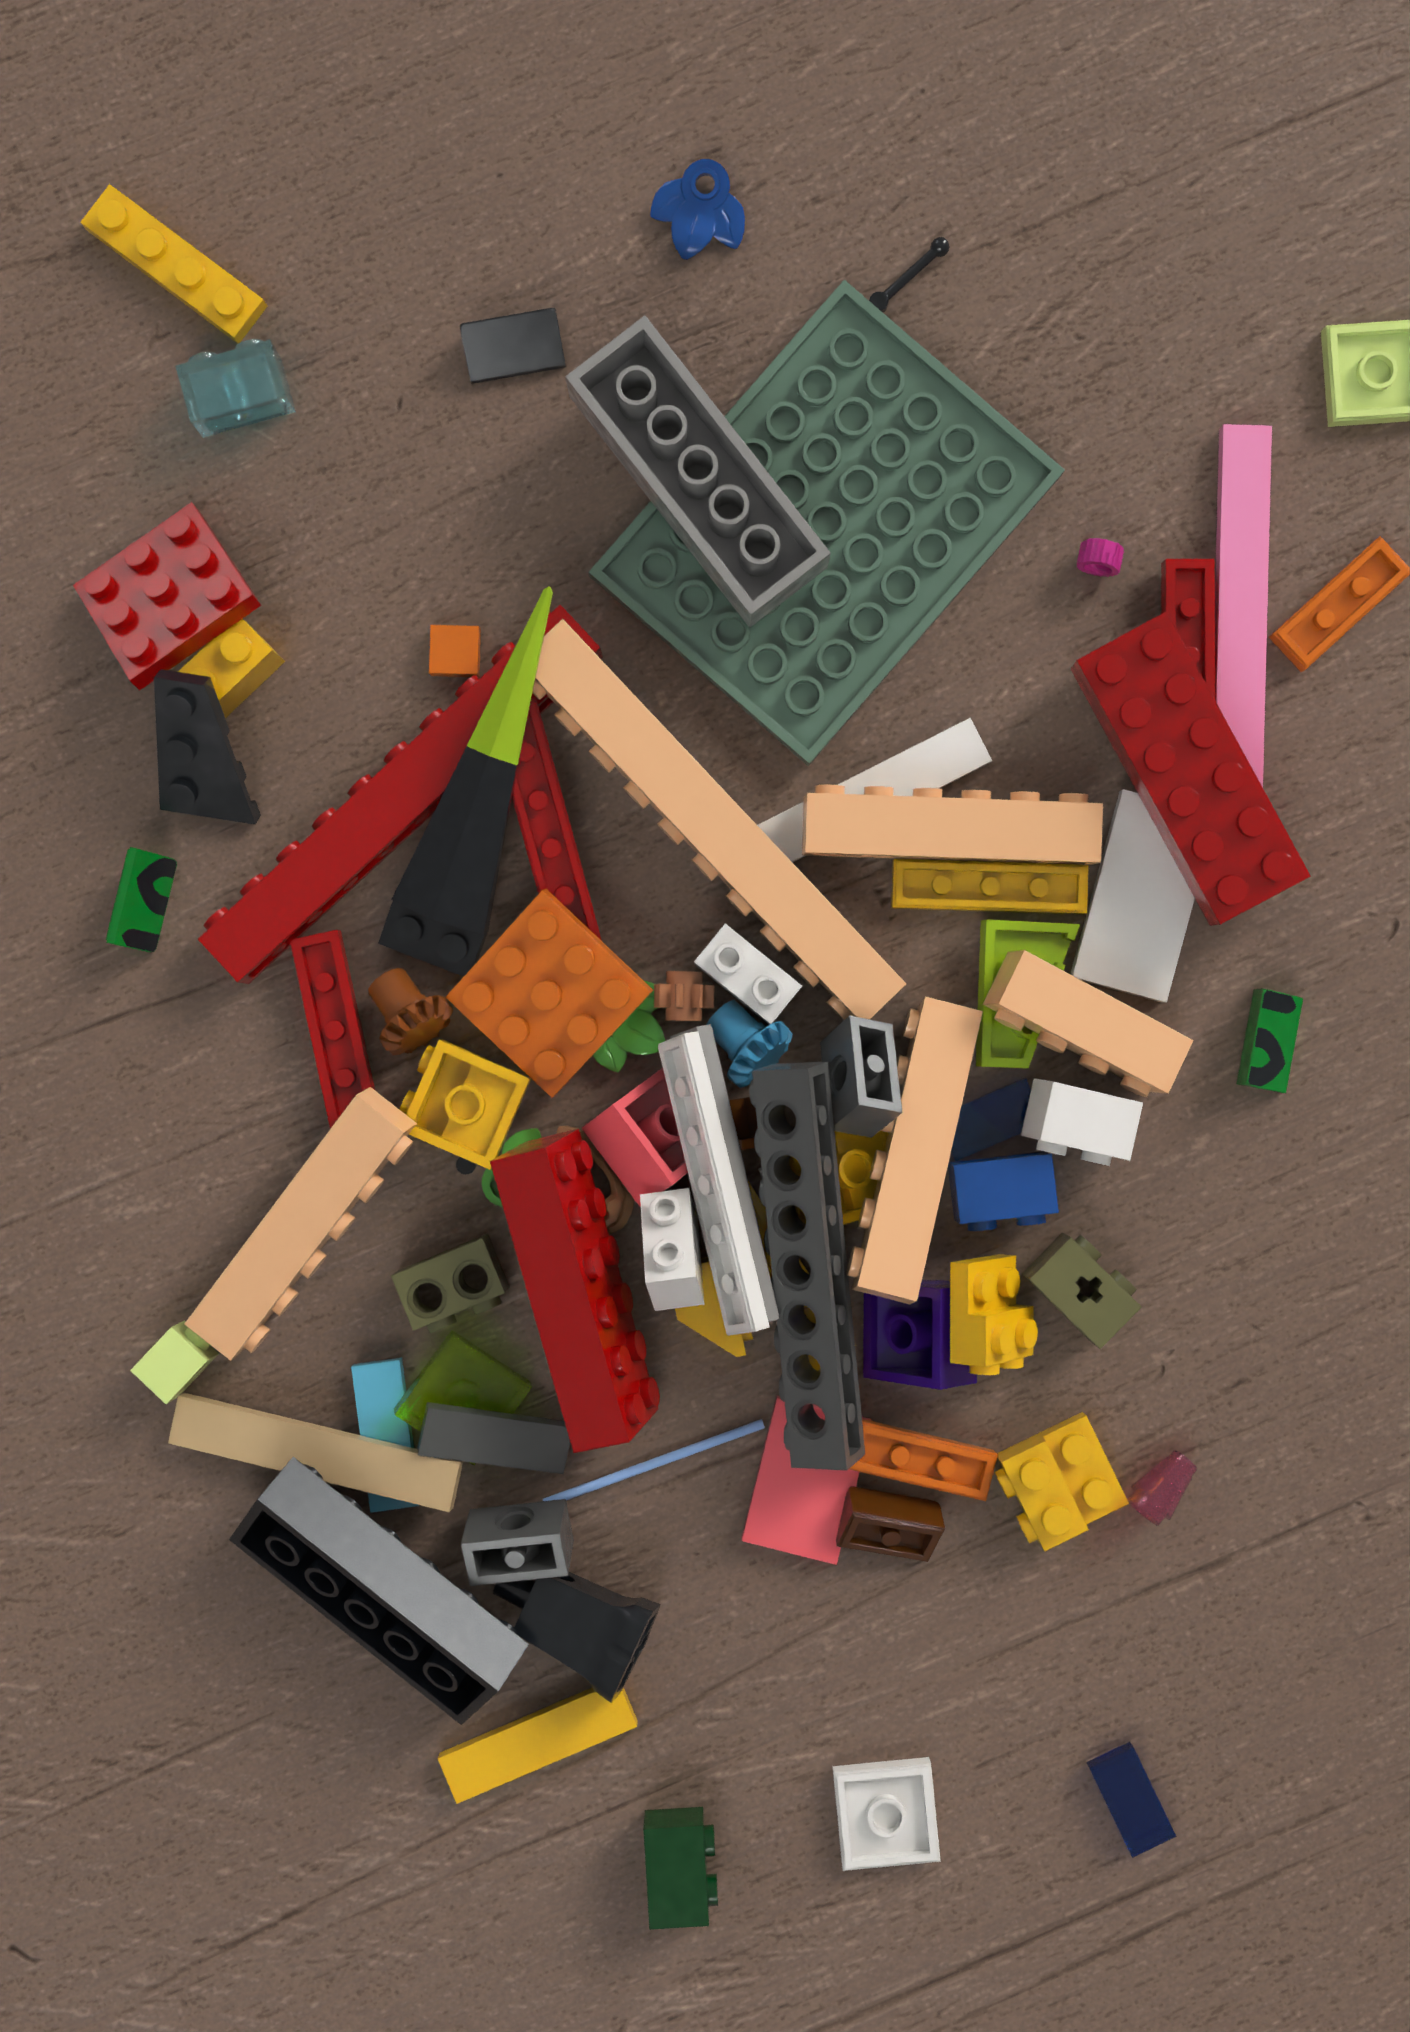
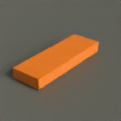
(1340, 604)
(926, 1460)

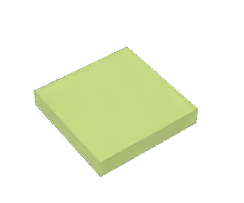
(1367, 372)

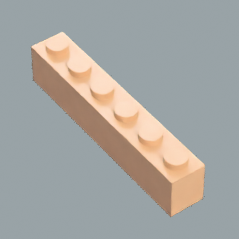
(951, 828)
(916, 1151)
(301, 1223)

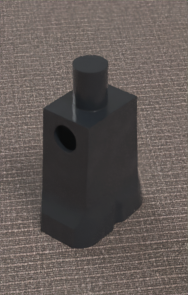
(583, 1626)

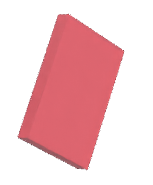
(795, 1506)

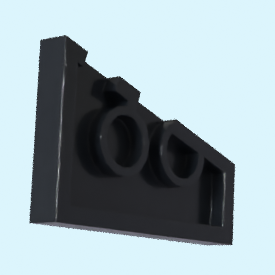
(194, 753)

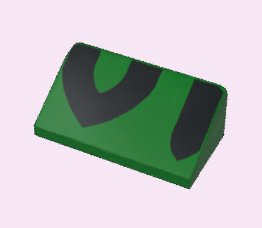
(141, 900)
(1269, 1040)

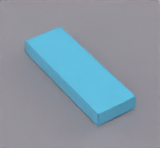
(377, 1392)

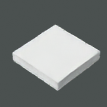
(886, 1813)

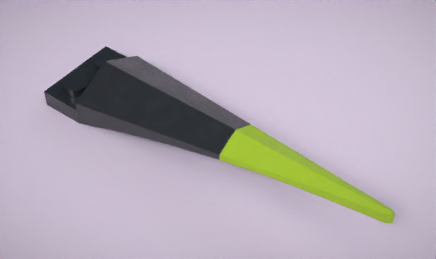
(451, 880)

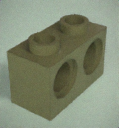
(446, 1273)

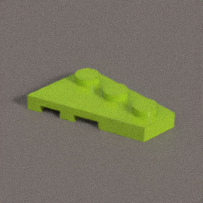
(995, 1042)

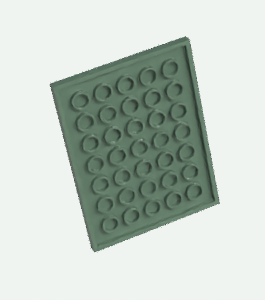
(898, 481)

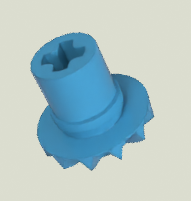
(747, 1042)

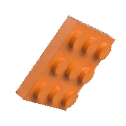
(549, 993)

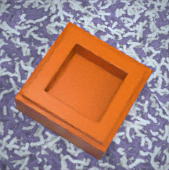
(454, 650)

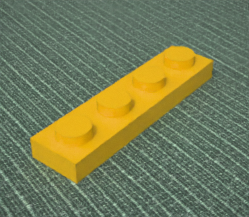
(174, 264)

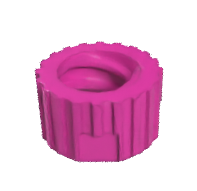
(1100, 557)

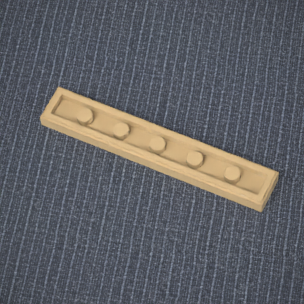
(336, 1454)

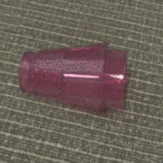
(1162, 1488)

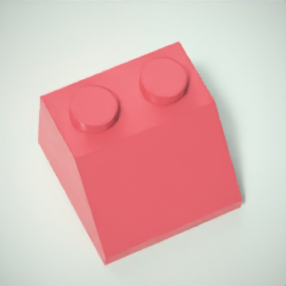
(641, 1138)

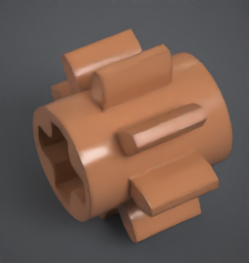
(684, 996)

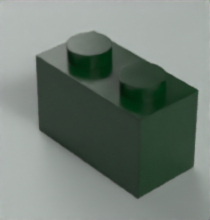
(677, 1868)

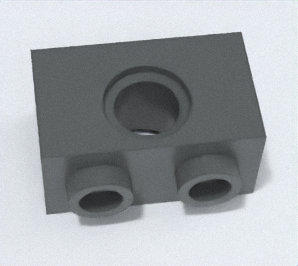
(862, 1076)
(517, 1542)

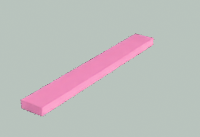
(1243, 583)

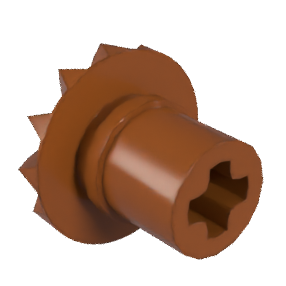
(408, 1014)

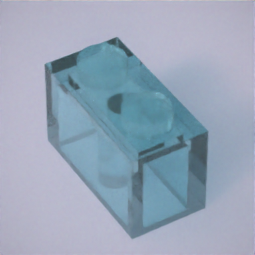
(235, 387)

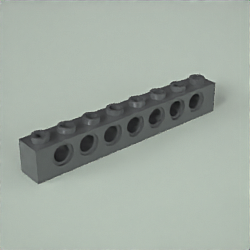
(811, 1440)

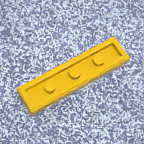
(989, 886)
(534, 1742)

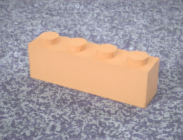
(1088, 1023)

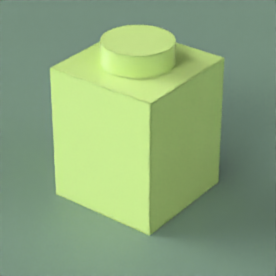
(174, 1362)

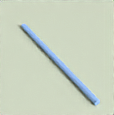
(658, 1461)

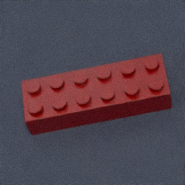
(1189, 770)
(576, 1289)

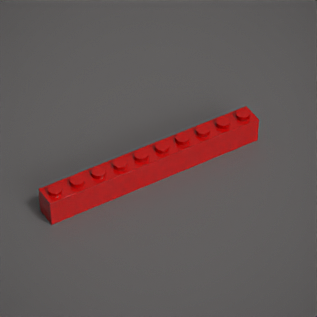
(358, 834)

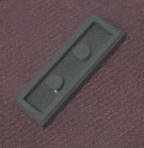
(493, 1438)

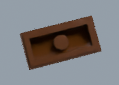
(890, 1524)

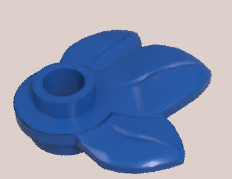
(698, 215)

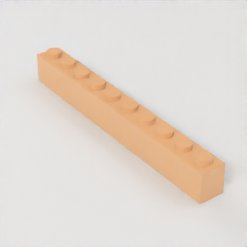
(712, 825)

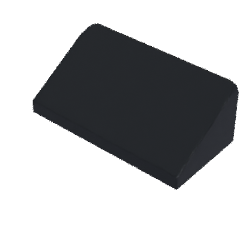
(512, 345)

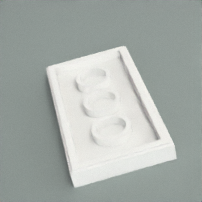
(1134, 909)

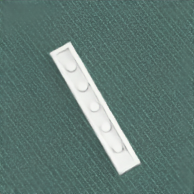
(925, 765)
(713, 1184)

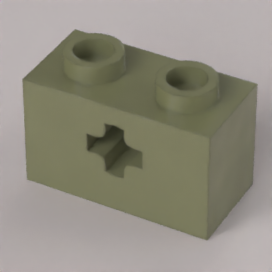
(1104, 1309)

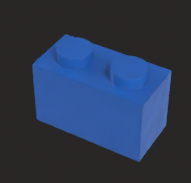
(1003, 1189)

